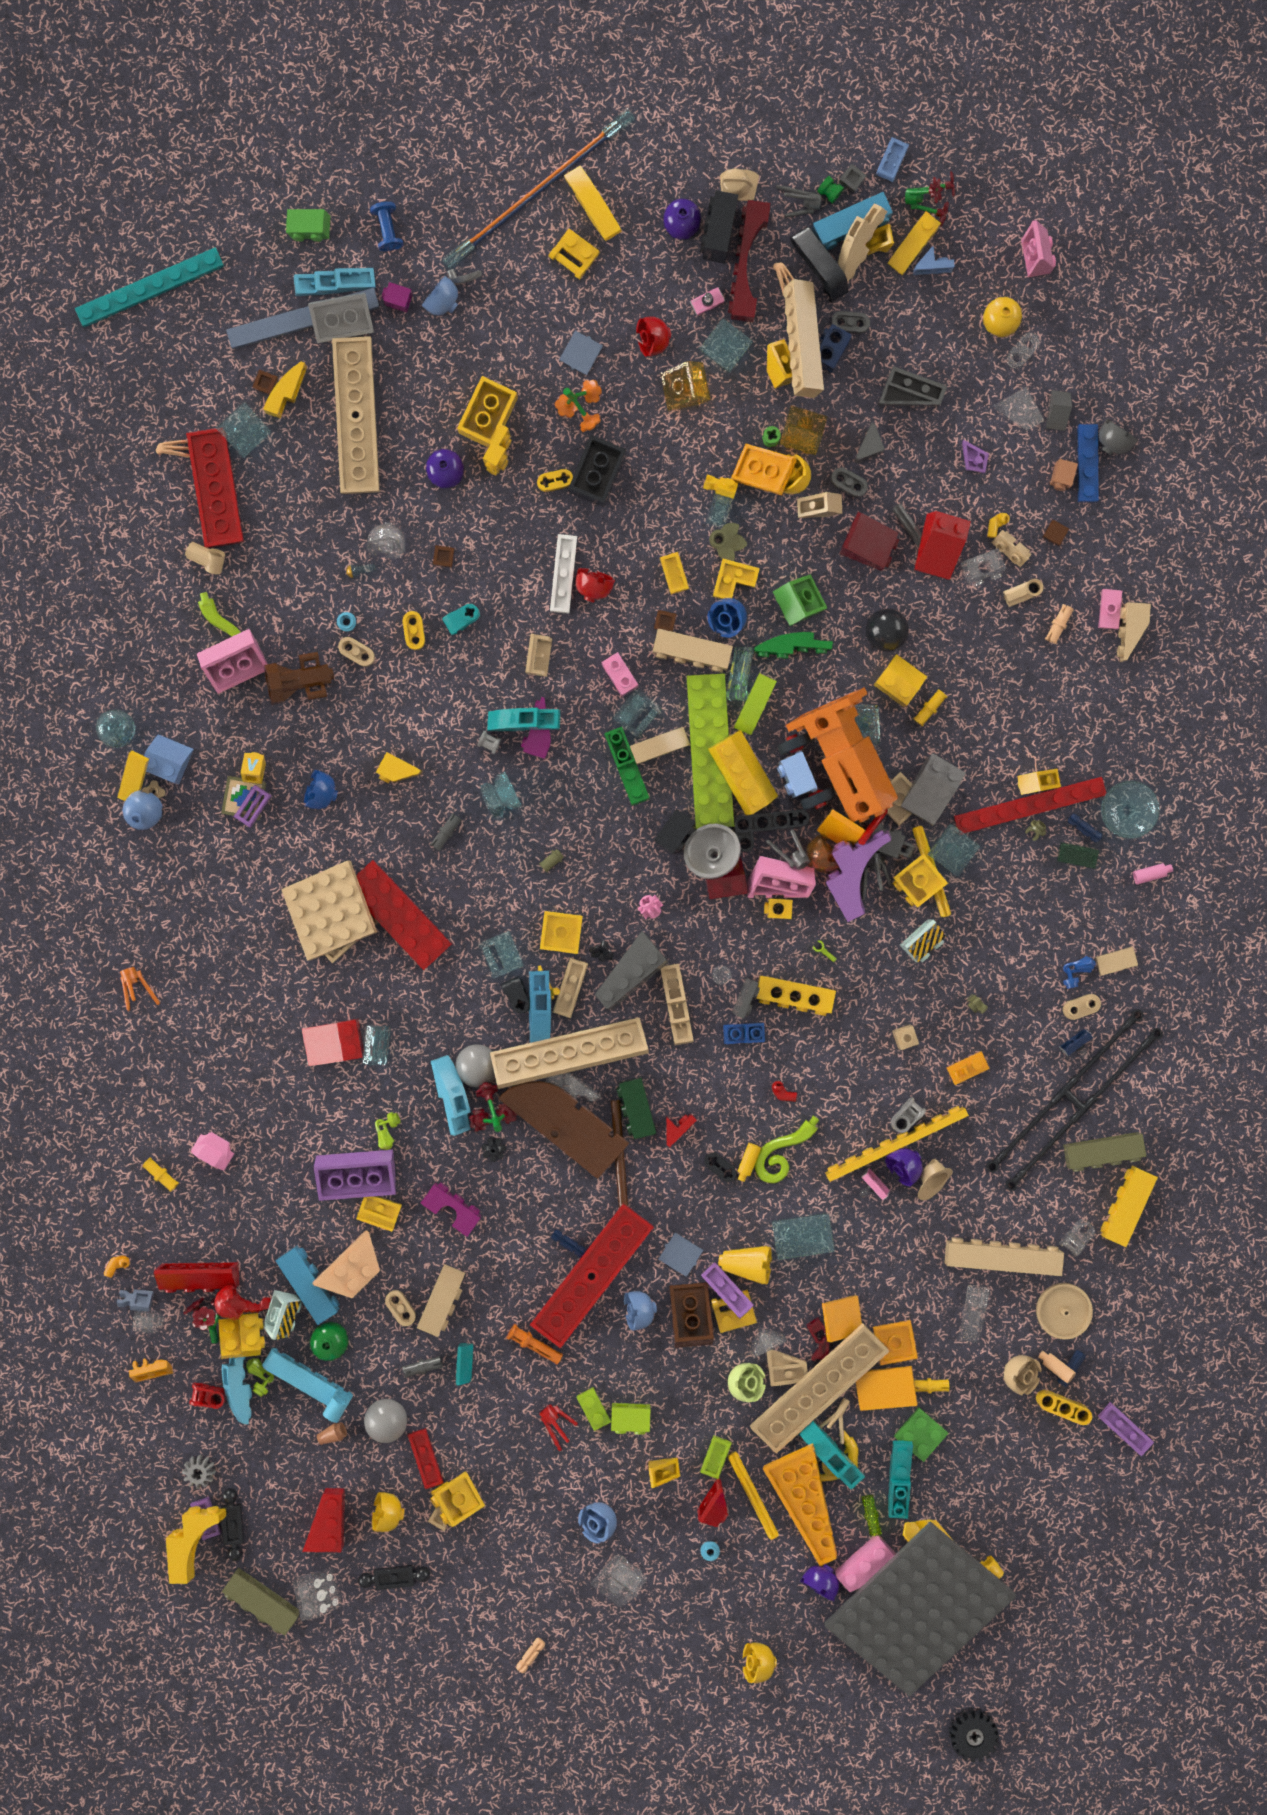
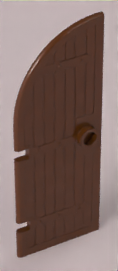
(572, 1130)

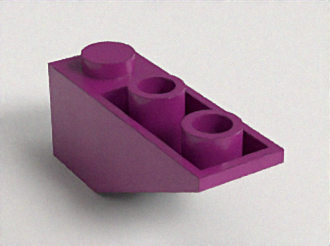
(538, 741)

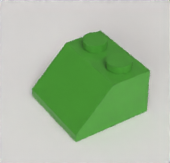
(799, 600)

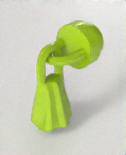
(385, 1140)
(255, 1367)

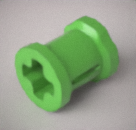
(774, 441)

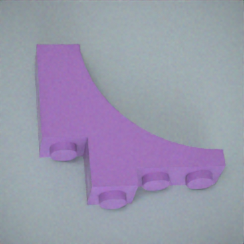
(852, 861)

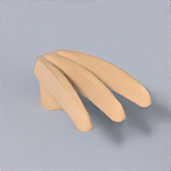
(782, 273)
(167, 448)

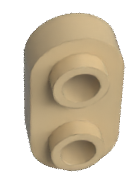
(356, 652)
(1082, 1006)
(400, 1307)

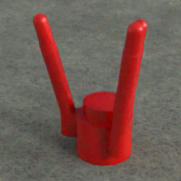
(549, 1416)

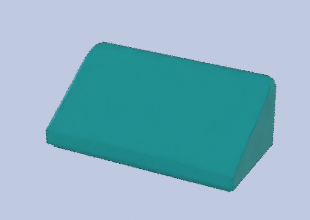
(464, 1363)

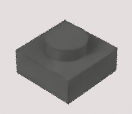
(852, 178)

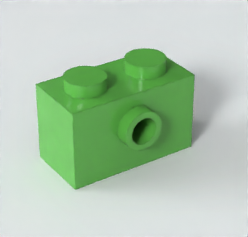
(308, 224)

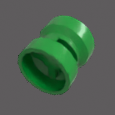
(830, 189)

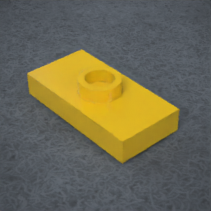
(674, 573)

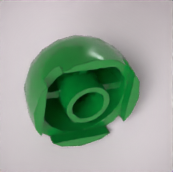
(336, 1338)

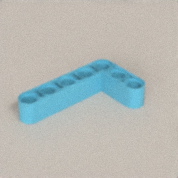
(310, 1383)

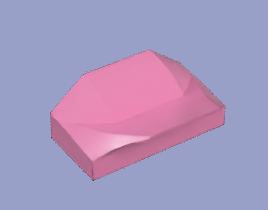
(213, 1150)

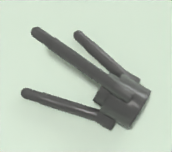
(811, 200)
(799, 857)
(875, 863)

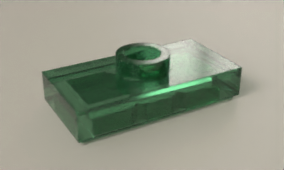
(1077, 855)

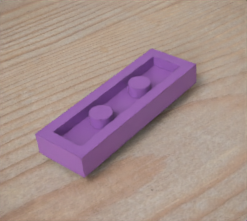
(727, 1290)
(1125, 1429)

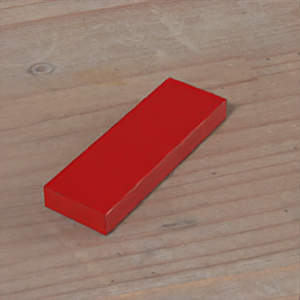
(425, 1458)

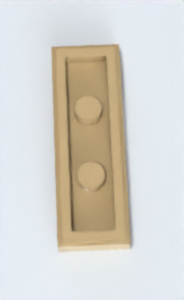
(570, 987)

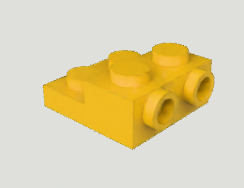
(496, 455)
(919, 881)
(241, 1336)
(457, 1500)

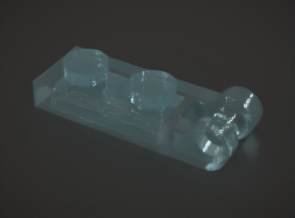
(739, 674)

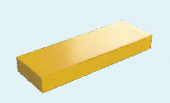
(133, 774)

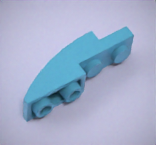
(452, 1091)
(236, 1391)

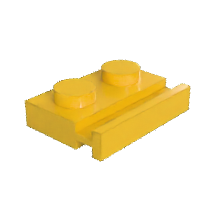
(379, 1212)

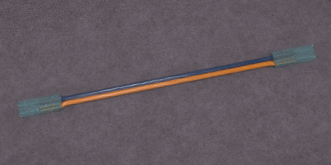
(609, 131)

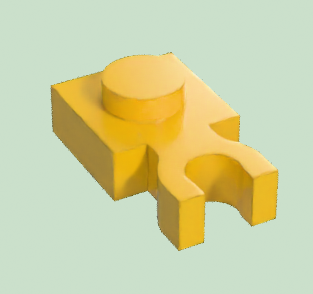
(724, 486)

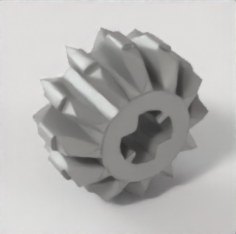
(197, 1479)

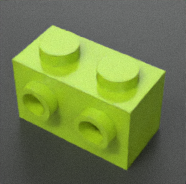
(630, 1418)

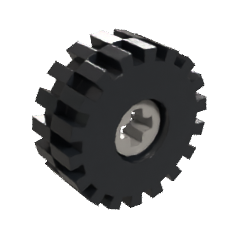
(970, 1722)

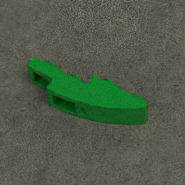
(784, 645)
(627, 766)

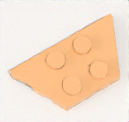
(351, 1269)

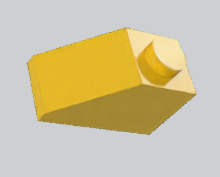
(779, 363)
(396, 769)
(1038, 781)

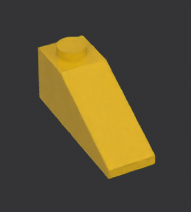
(914, 243)

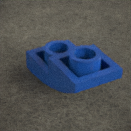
(744, 1033)

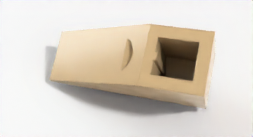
(1134, 622)

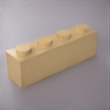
(692, 649)

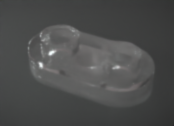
(1022, 350)

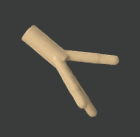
(838, 1414)

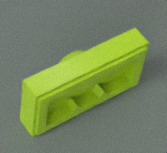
(715, 1457)

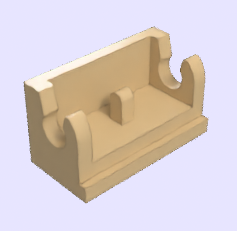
(538, 655)

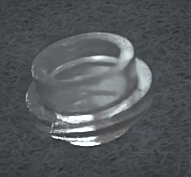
(721, 975)

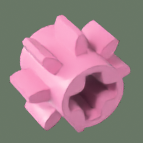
(650, 906)

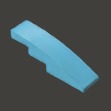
(334, 281)

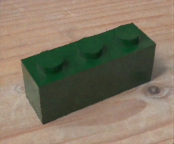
(636, 1108)

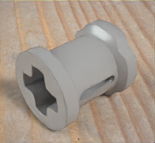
(489, 742)

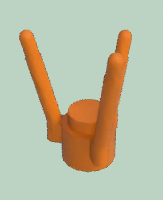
(128, 978)

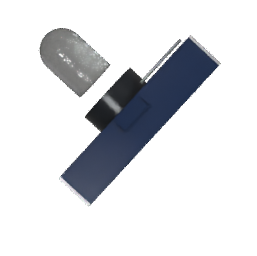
(1077, 1043)

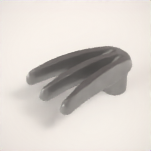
(465, 278)

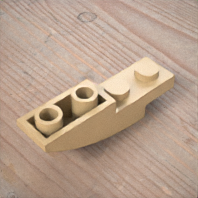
(861, 231)

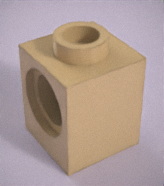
(905, 1037)

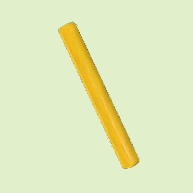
(923, 847)
(753, 1495)

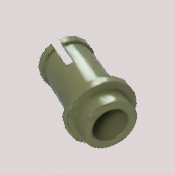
(551, 860)

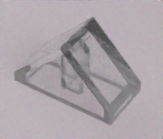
(766, 1340)

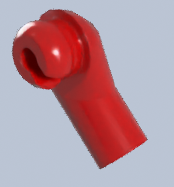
(781, 1093)

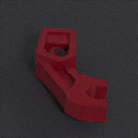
(823, 1345)

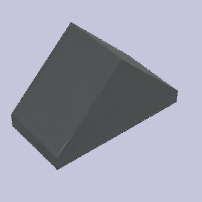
(1059, 410)
(871, 445)

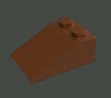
(691, 1315)

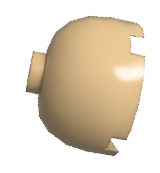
(1022, 1374)

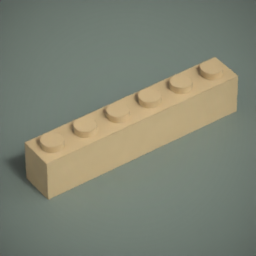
(803, 338)
(1004, 1257)

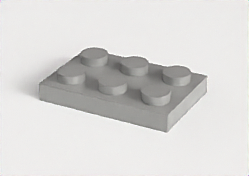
(341, 317)

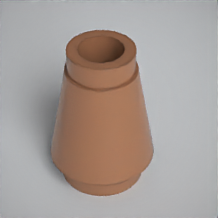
(333, 1433)

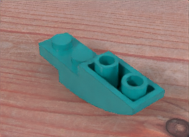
(523, 719)
(831, 1455)
(900, 1479)

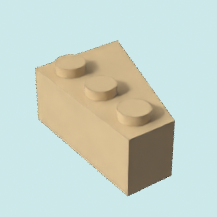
(441, 1300)

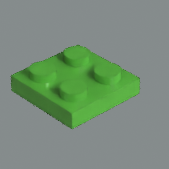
(923, 1432)

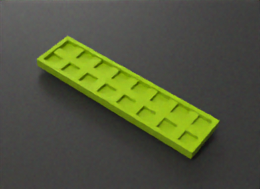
(708, 727)

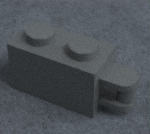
(894, 846)

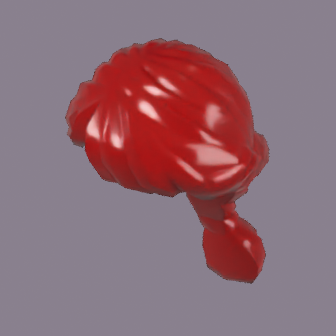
(232, 1306)

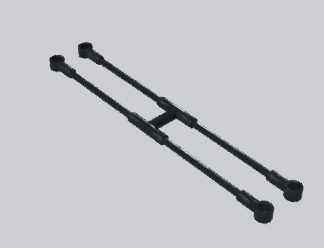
(1082, 1108)

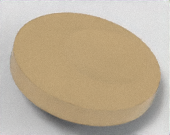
(1064, 1311)

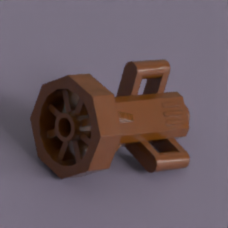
(284, 682)

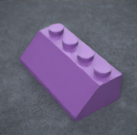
(355, 1175)

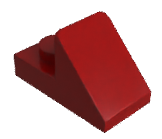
(674, 1132)

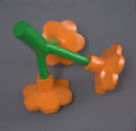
(568, 404)

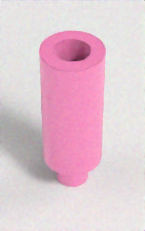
(1151, 873)

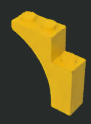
(183, 1542)

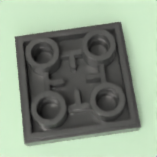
(748, 992)

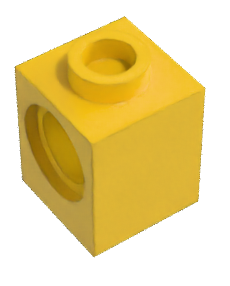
(787, 908)

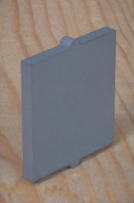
(581, 353)
(680, 1254)

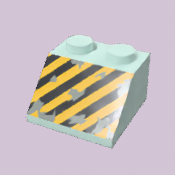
(923, 941)
(281, 1314)

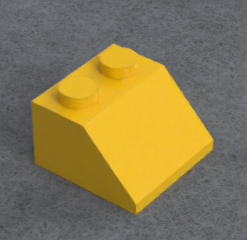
(900, 681)

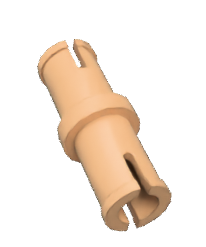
(1059, 624)

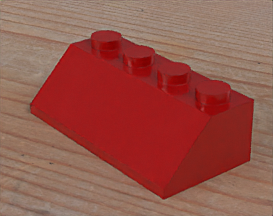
(196, 1276)

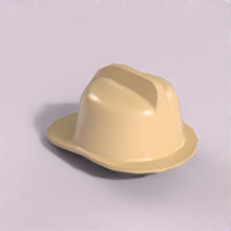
(740, 182)
(933, 1179)

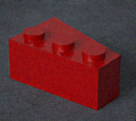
(328, 1524)

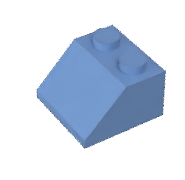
(167, 758)

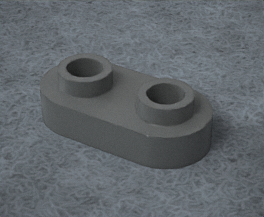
(850, 320)
(850, 480)

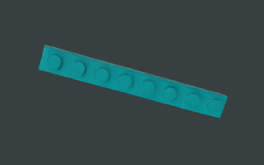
(149, 287)

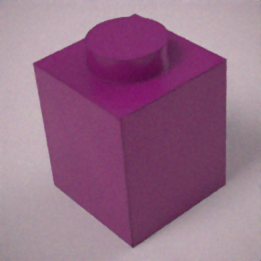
(397, 297)

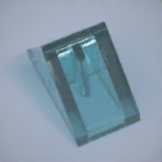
(719, 510)

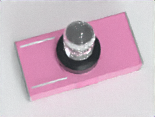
(707, 301)
(874, 1184)

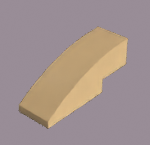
(659, 745)

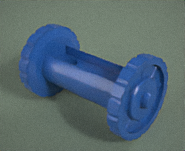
(389, 241)

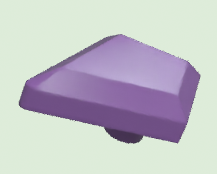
(974, 457)

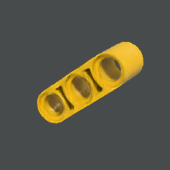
(1070, 1413)

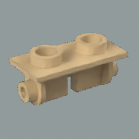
(1018, 554)

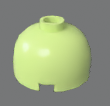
(746, 1382)

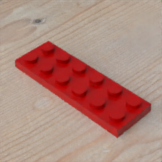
(215, 488)
(401, 916)

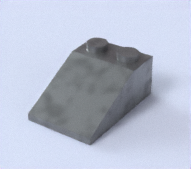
(932, 789)

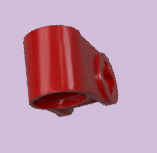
(204, 1396)

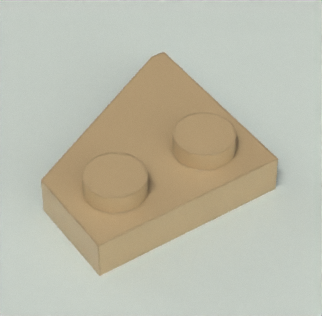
(785, 1368)

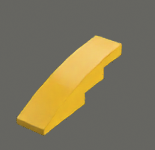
(593, 203)

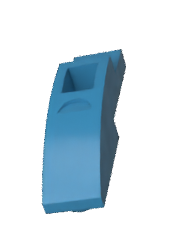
(539, 1006)

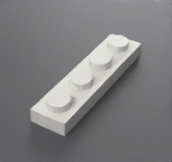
(563, 573)

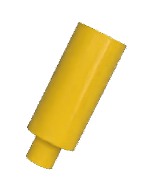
(748, 1161)

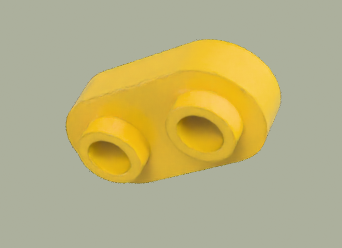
(413, 631)

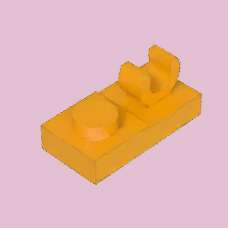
(967, 1068)
(150, 1371)

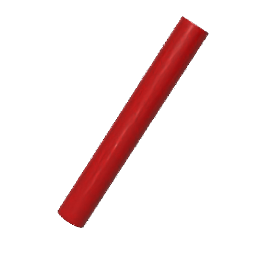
(871, 828)

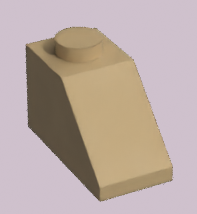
(820, 505)

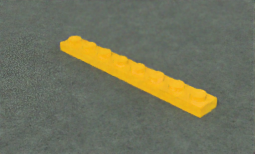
(903, 1139)

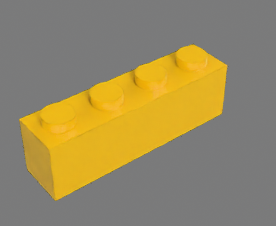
(1129, 1206)

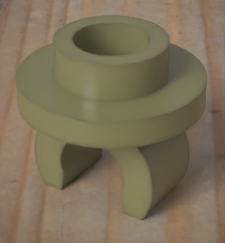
(1038, 827)

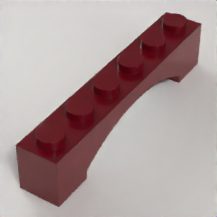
(756, 217)

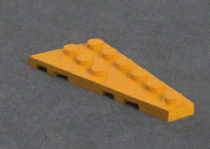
(801, 1491)

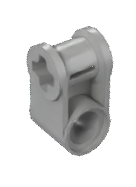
(908, 1115)

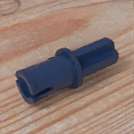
(1074, 1363)

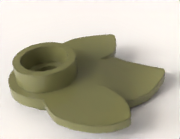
(730, 541)

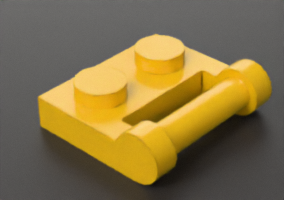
(577, 248)
(728, 1320)

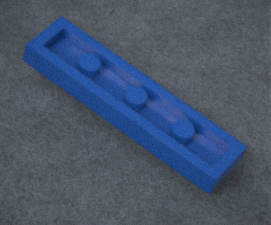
(1088, 463)

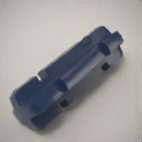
(1084, 828)
(568, 1243)

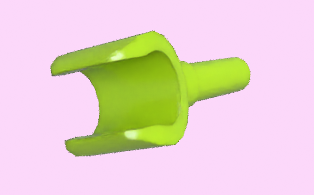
(824, 951)

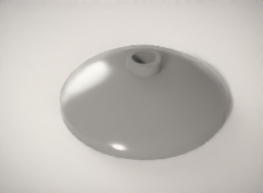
(707, 842)

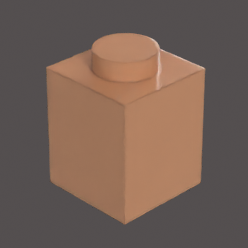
(1063, 475)

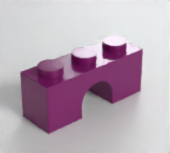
(439, 1197)

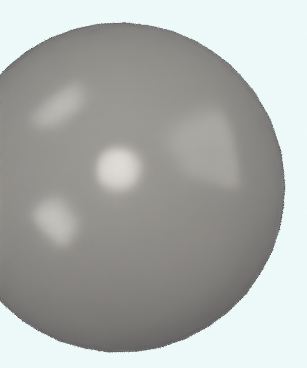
(475, 1065)
(385, 1420)

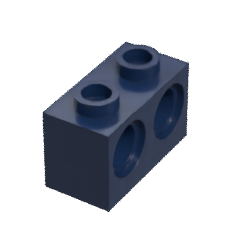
(835, 350)

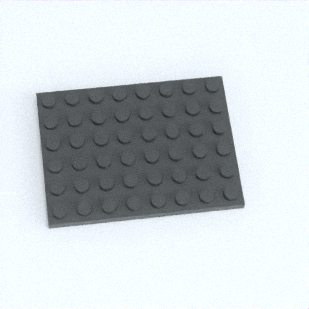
(920, 1609)

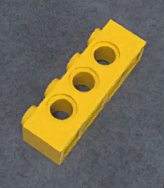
(825, 996)

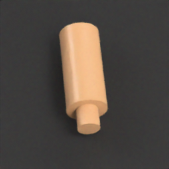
(1057, 1367)

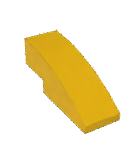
(285, 390)

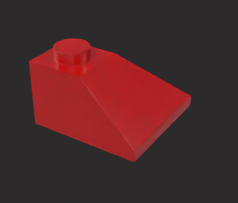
(713, 1507)

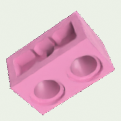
(619, 674)

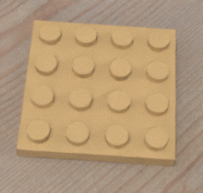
(329, 910)

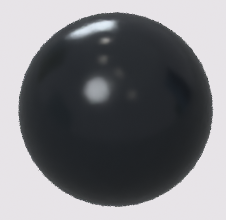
(887, 629)

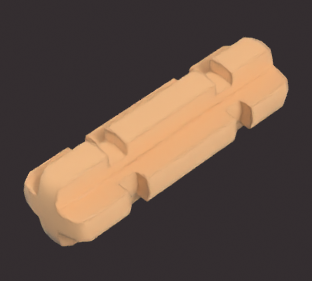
(530, 1655)

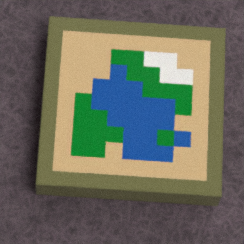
(236, 793)

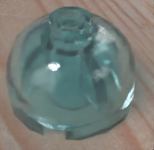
(123, 728)

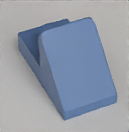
(928, 265)

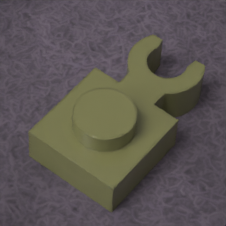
(976, 1004)

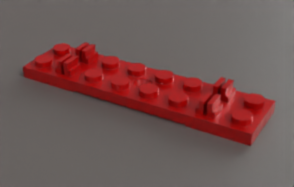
(604, 1259)

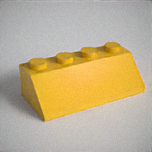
(743, 773)

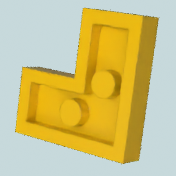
(733, 573)

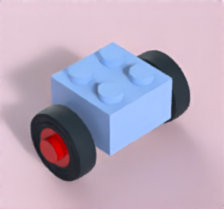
(798, 774)

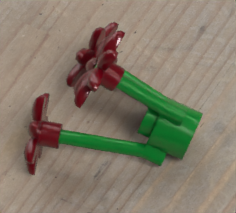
(914, 196)

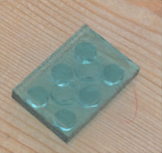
(803, 1236)

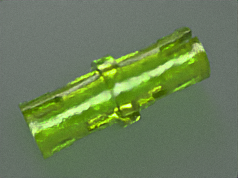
(871, 1515)

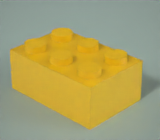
(487, 411)

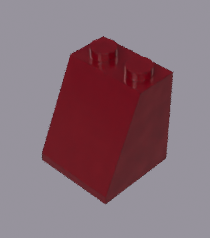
(870, 542)

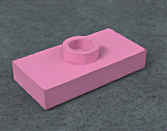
(1110, 609)

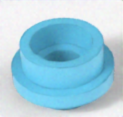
(346, 615)
(710, 1545)

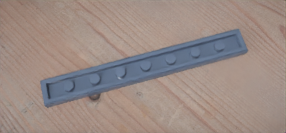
(281, 324)

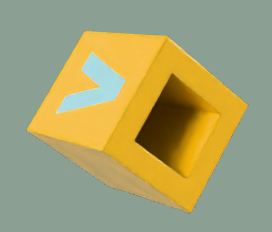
(253, 768)

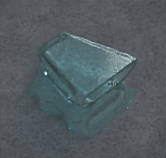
(500, 795)

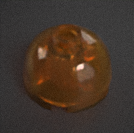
(821, 855)

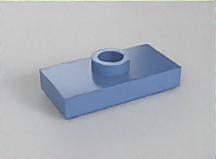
(892, 159)

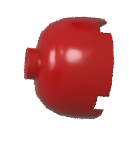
(654, 335)
(593, 584)

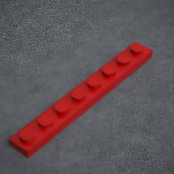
(1030, 805)

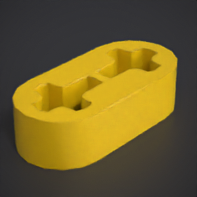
(556, 485)

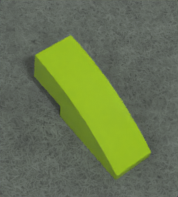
(755, 704)

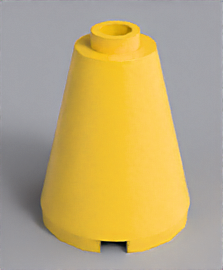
(748, 1263)

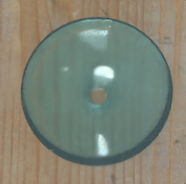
(1142, 806)

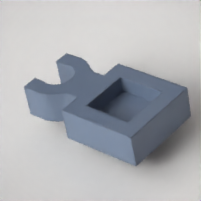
(139, 1300)

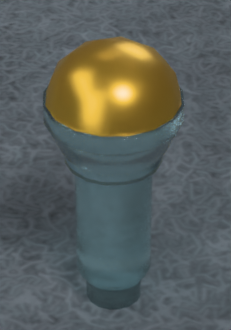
(353, 570)

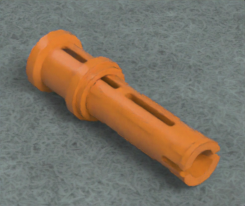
(526, 1340)

